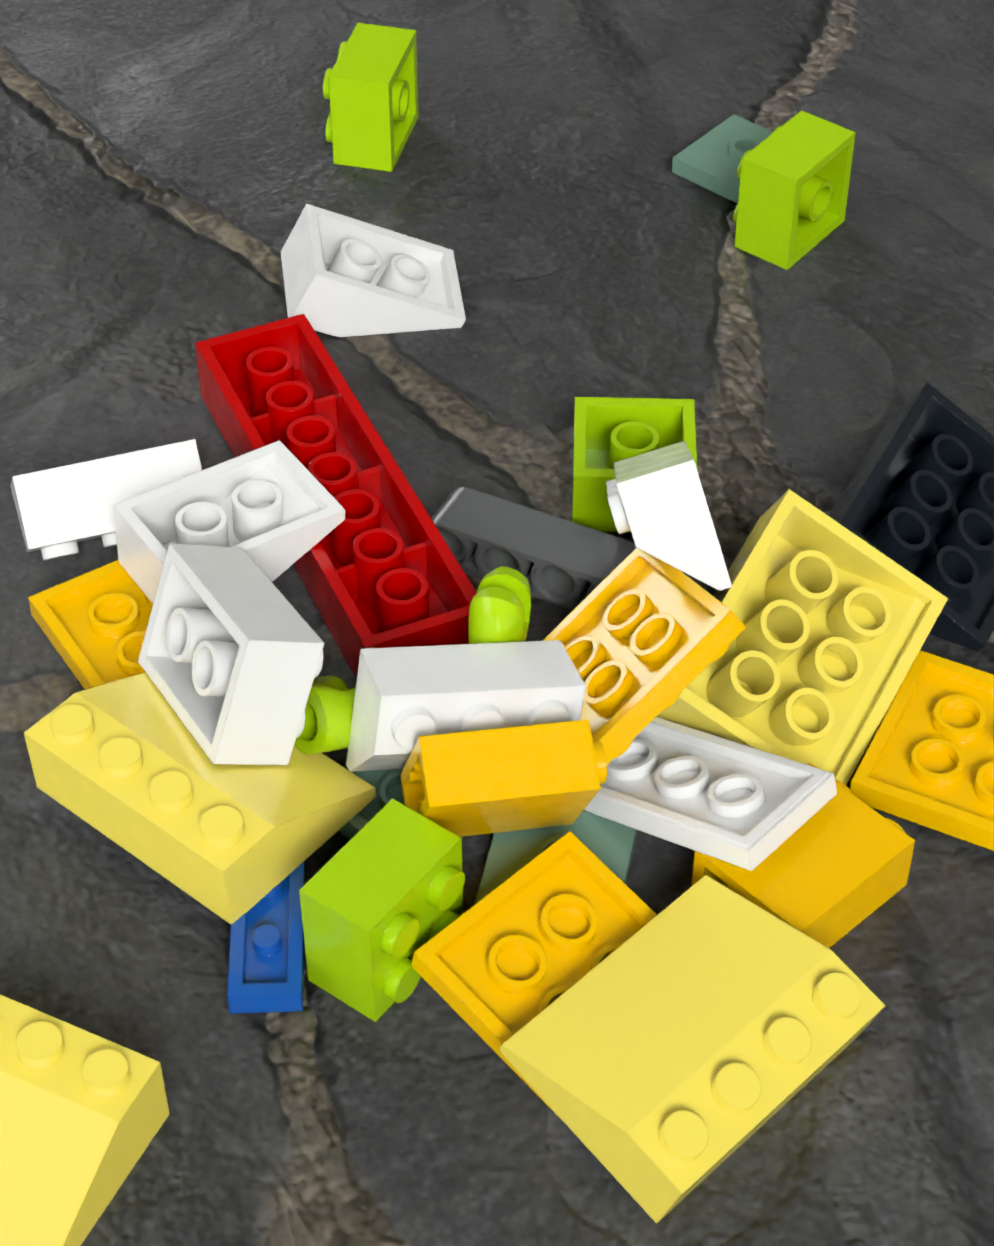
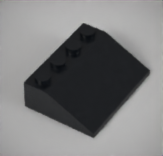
(931, 509)

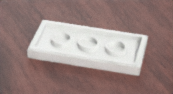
(710, 793)

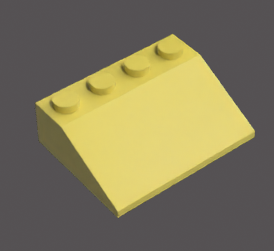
(820, 645)
(206, 827)
(690, 1039)
(69, 1125)

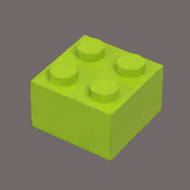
(372, 96)
(793, 189)
(617, 430)
(378, 906)

